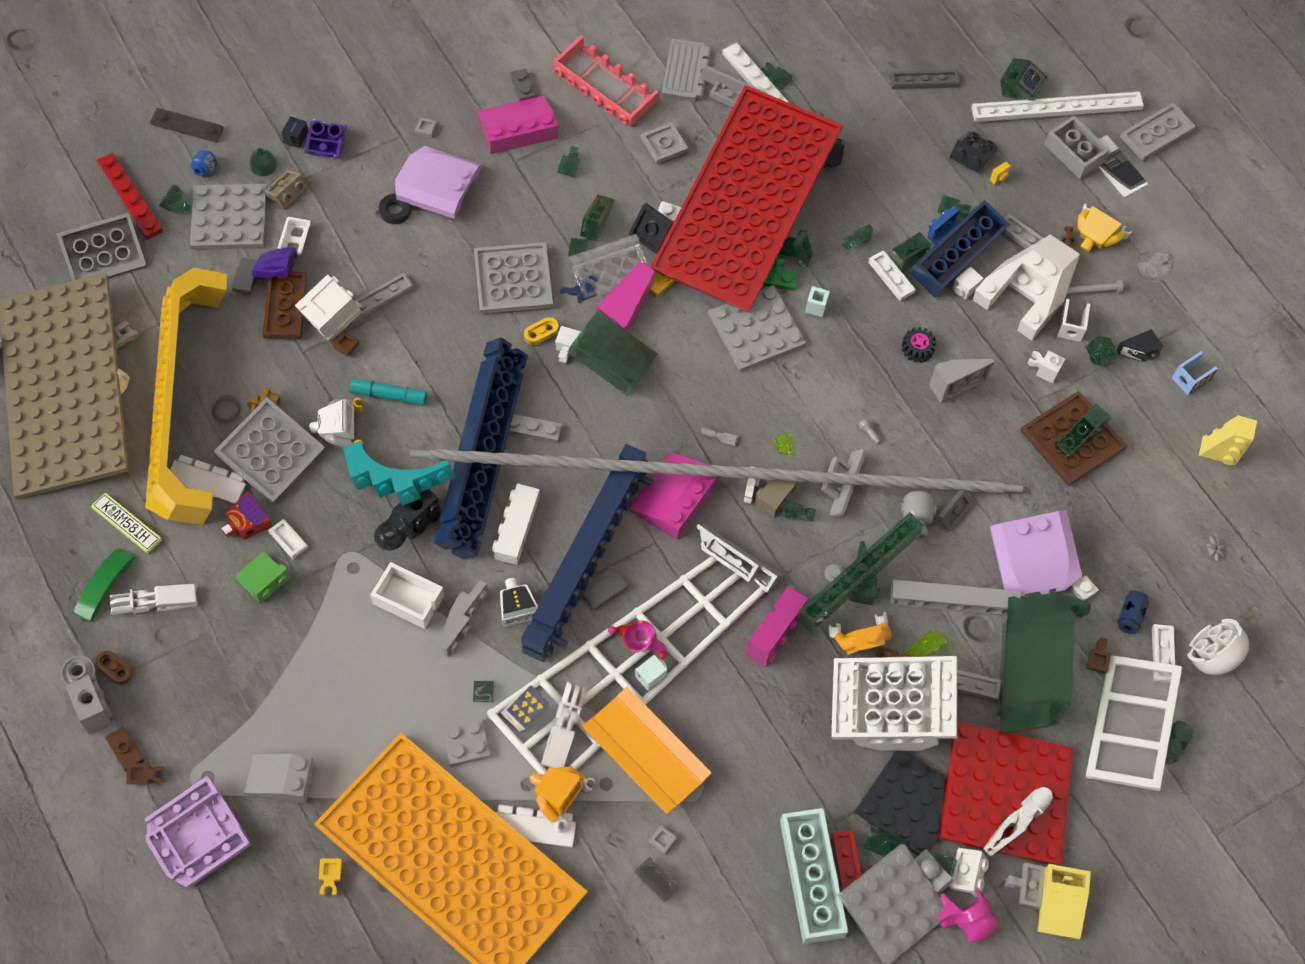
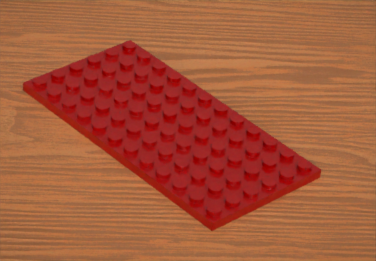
(746, 198)

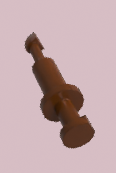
(1068, 239)

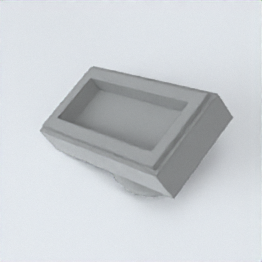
(934, 871)

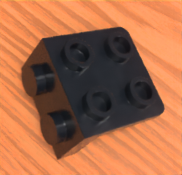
(973, 151)

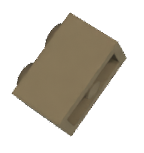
(773, 495)

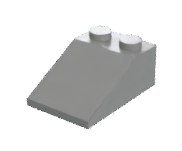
(958, 376)
(280, 777)

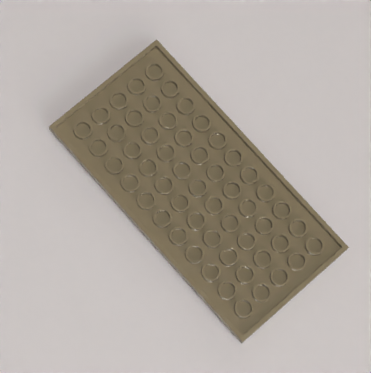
(62, 386)

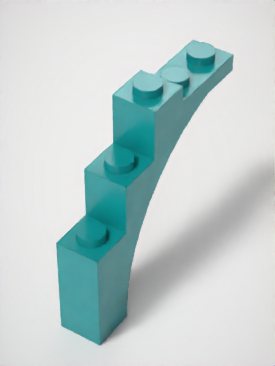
(385, 480)

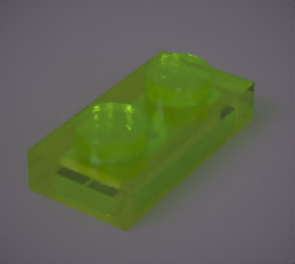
(926, 645)

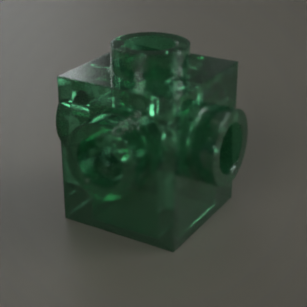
(1101, 351)

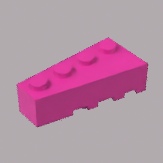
(778, 623)

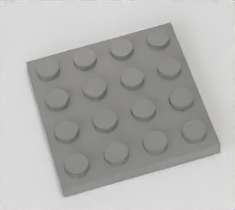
(228, 216)
(513, 278)
(761, 333)
(269, 450)
(893, 904)

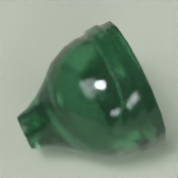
(262, 162)
(174, 200)

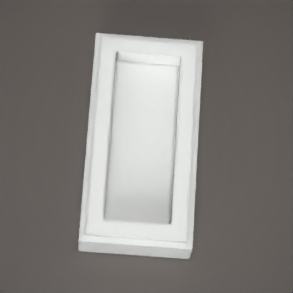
(288, 539)

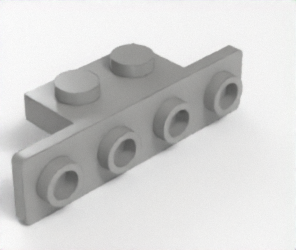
(725, 88)
(842, 492)

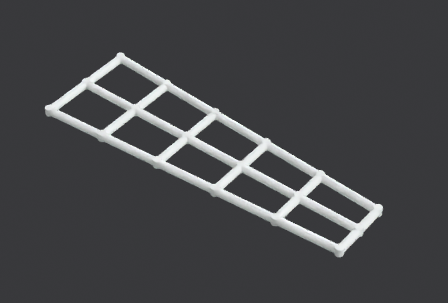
(616, 673)

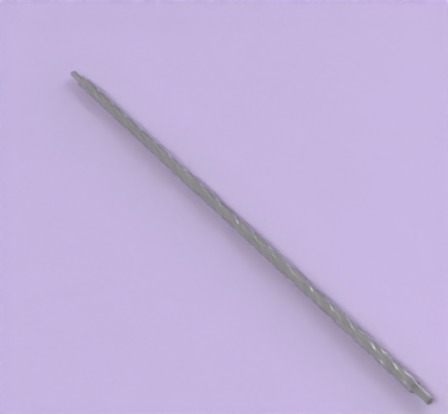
(714, 471)

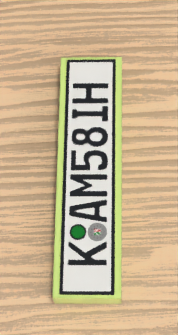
(126, 523)

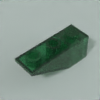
(1085, 429)

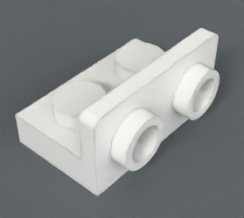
(969, 871)

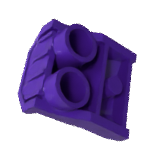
(325, 139)
(275, 263)

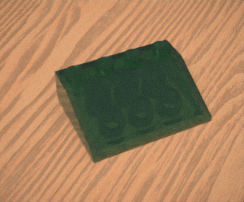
(612, 352)

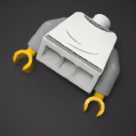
(337, 422)

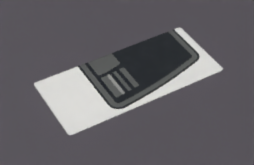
(1120, 170)

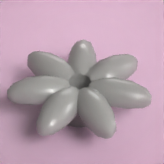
(1214, 548)

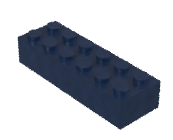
(959, 248)

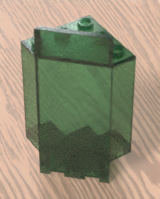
(1036, 662)

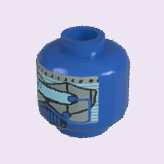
(204, 163)

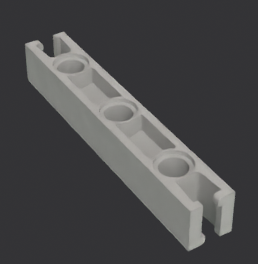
(950, 597)

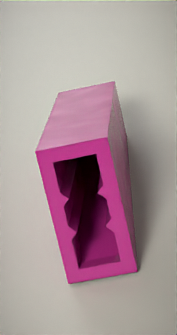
(628, 296)

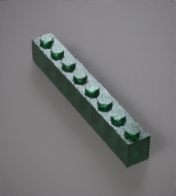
(860, 572)

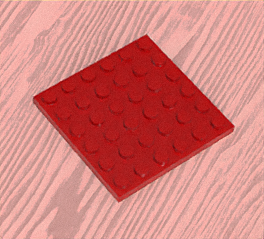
(989, 781)

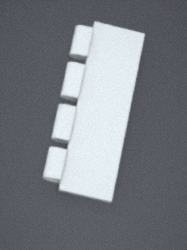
(201, 478)
(538, 828)

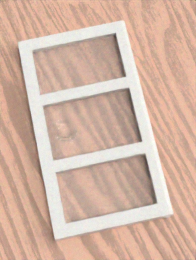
(1134, 723)

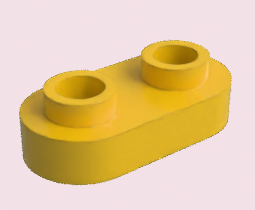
(540, 330)

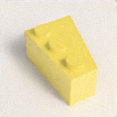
(1230, 441)

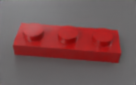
(846, 857)

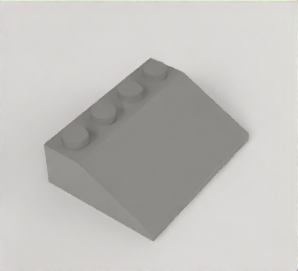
(102, 248)

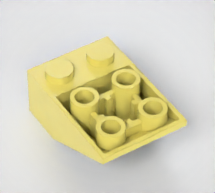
(1064, 901)

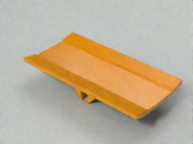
(647, 750)

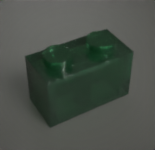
(910, 251)

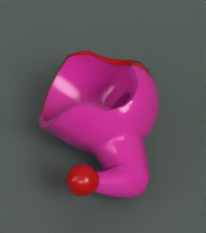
(640, 637)

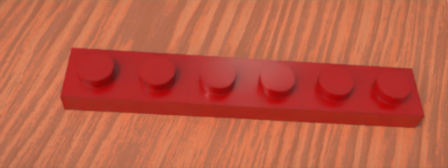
(129, 196)

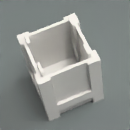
(329, 307)

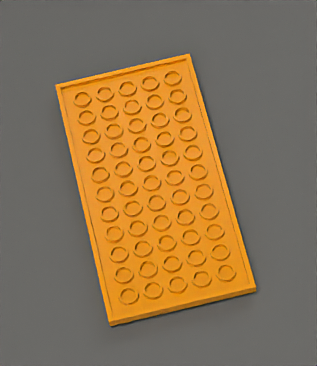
(450, 858)

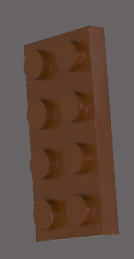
(281, 316)

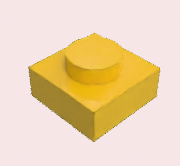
(1000, 173)

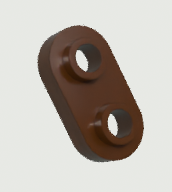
(115, 668)

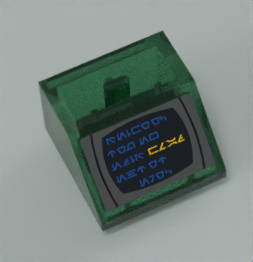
(1022, 80)

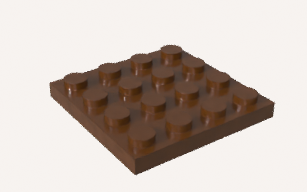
(1055, 423)

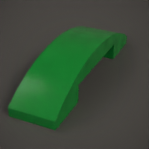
(101, 582)

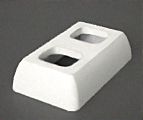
(286, 238)

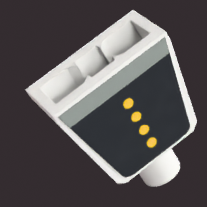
(516, 603)

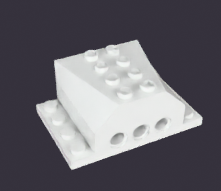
(895, 701)

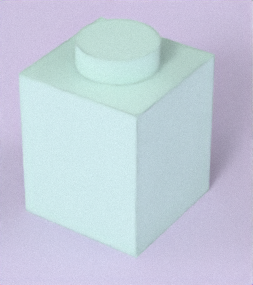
(817, 301)
(651, 672)

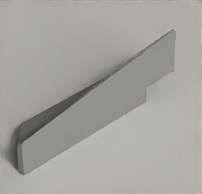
(738, 559)

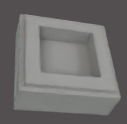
(426, 128)
(662, 840)

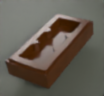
(123, 748)

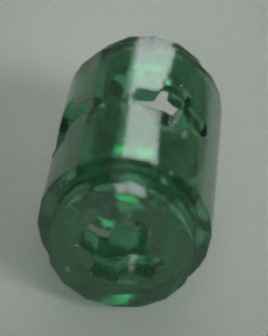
(1179, 738)

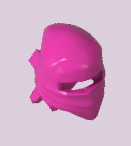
(974, 919)

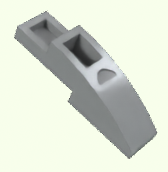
(458, 620)

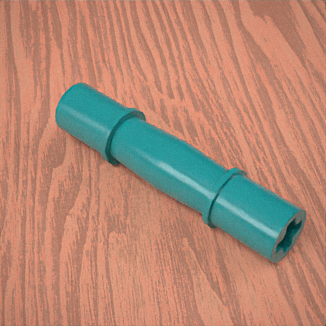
(388, 391)

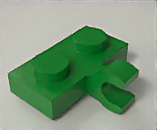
(781, 278)

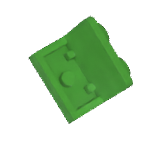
(262, 577)

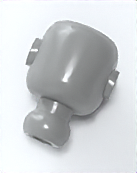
(921, 506)

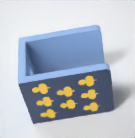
(1192, 385)

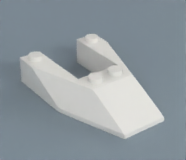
(1037, 273)

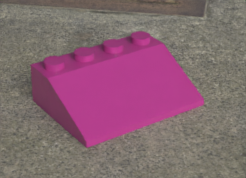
(518, 124)
(673, 498)

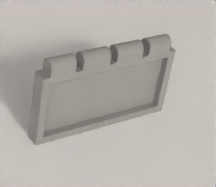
(684, 70)

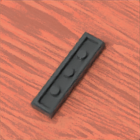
(924, 79)

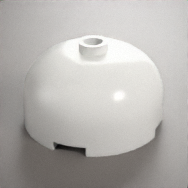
(1227, 651)

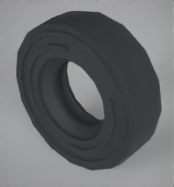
(391, 218)

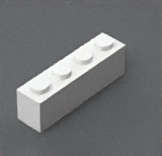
(516, 524)

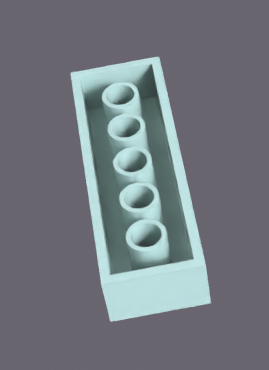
(813, 876)

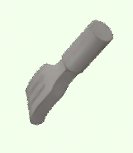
(725, 438)

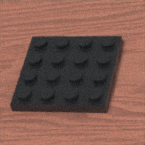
(906, 802)

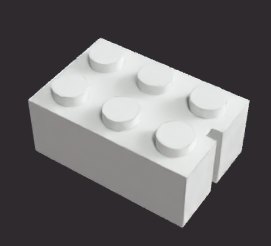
(407, 595)

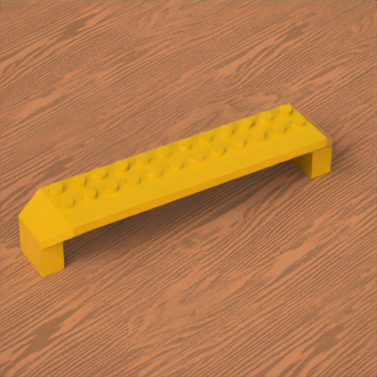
(164, 491)

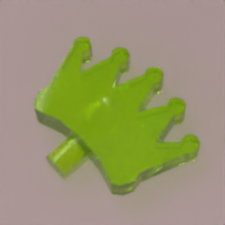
(784, 444)

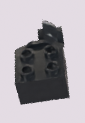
(407, 521)

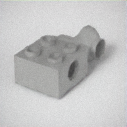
(86, 694)

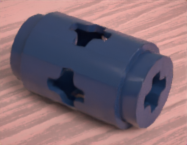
(1133, 612)

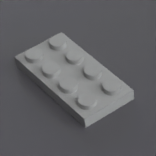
(1157, 131)

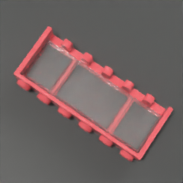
(604, 82)

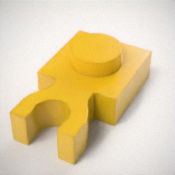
(329, 873)

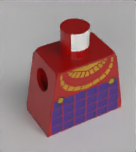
(246, 518)

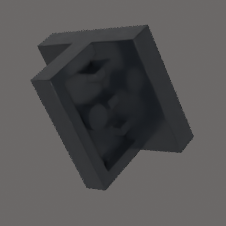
(651, 227)

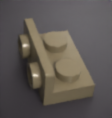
(286, 188)

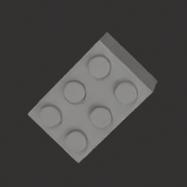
(1076, 147)

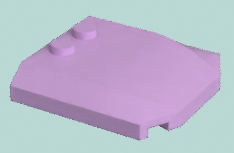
(436, 180)
(1036, 553)
(195, 833)

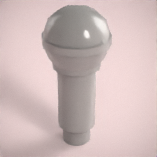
(865, 425)

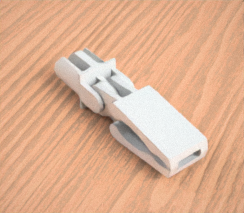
(166, 598)
(559, 737)
(1020, 819)

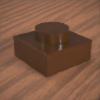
(345, 344)

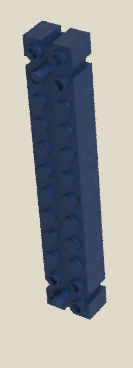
(484, 431)
(582, 558)

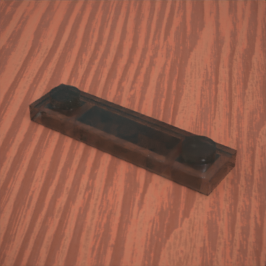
(186, 125)

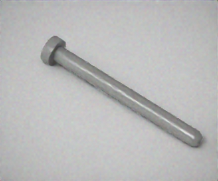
(1118, 286)

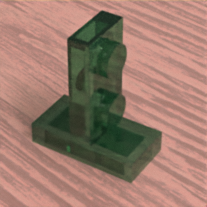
(798, 247)

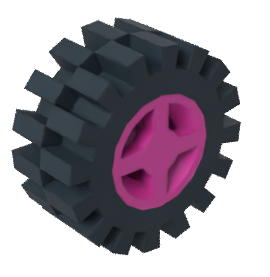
(919, 338)

